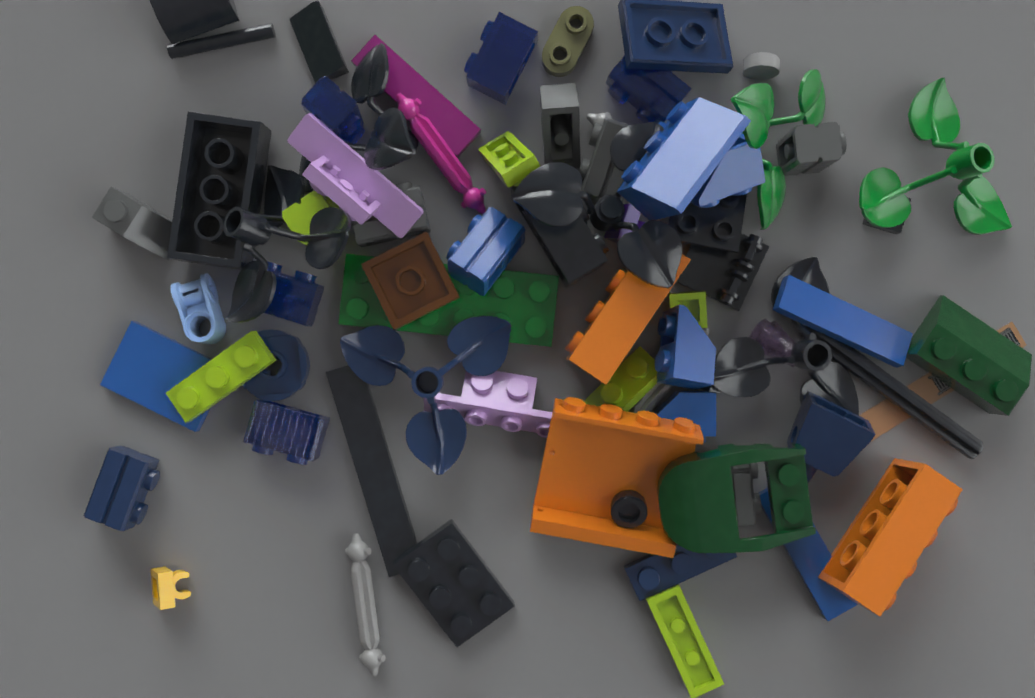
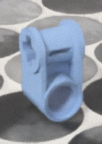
(196, 303)

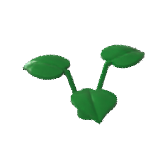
(758, 105)
(936, 119)

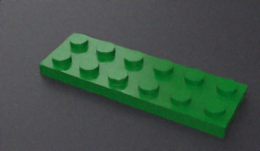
(516, 296)

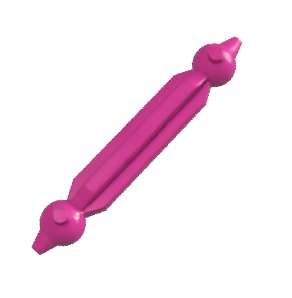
(441, 154)

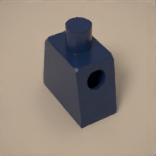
(828, 435)

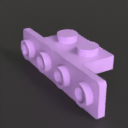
(348, 181)
(498, 401)

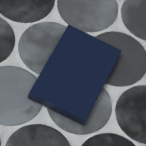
(675, 36)

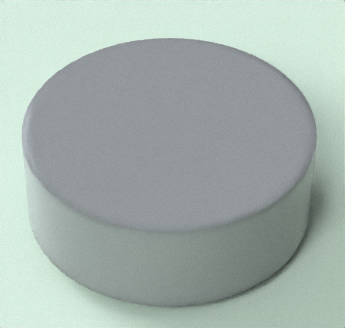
(761, 66)

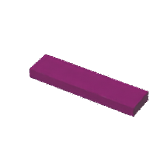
(448, 120)

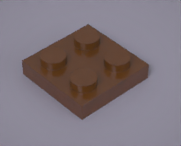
(410, 280)

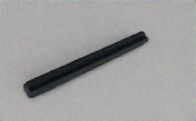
(902, 396)

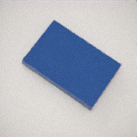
(148, 367)

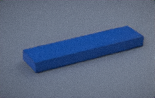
(842, 321)
(810, 558)

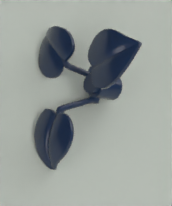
(435, 435)

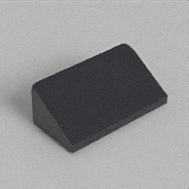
(318, 42)

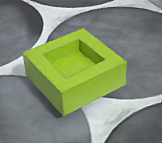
(694, 301)

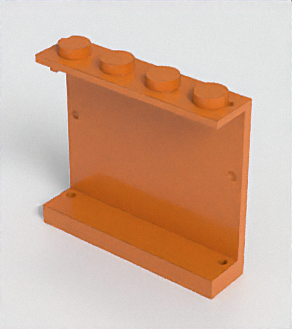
(596, 455)

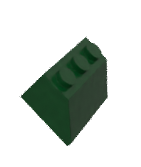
(971, 357)

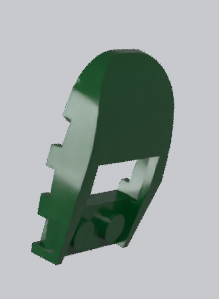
(700, 501)

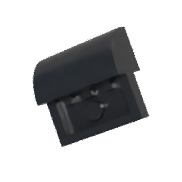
(193, 17)

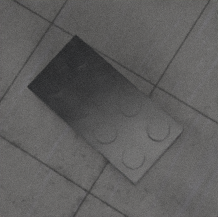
(218, 171)

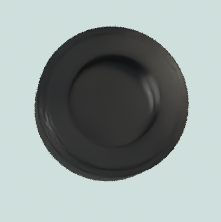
(628, 509)

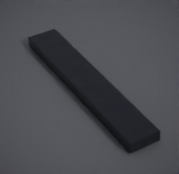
(373, 464)

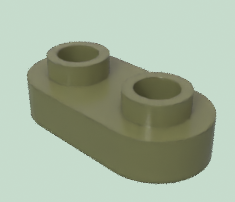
(568, 40)

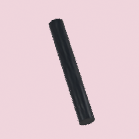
(221, 41)

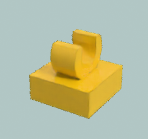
(164, 589)

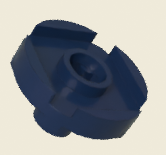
(292, 374)

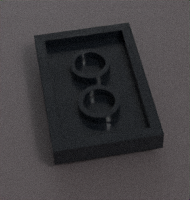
(453, 583)

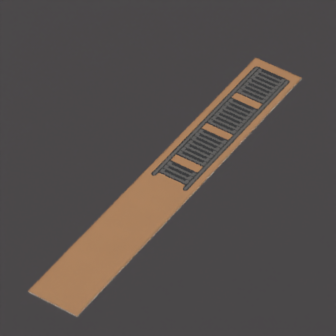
(887, 415)

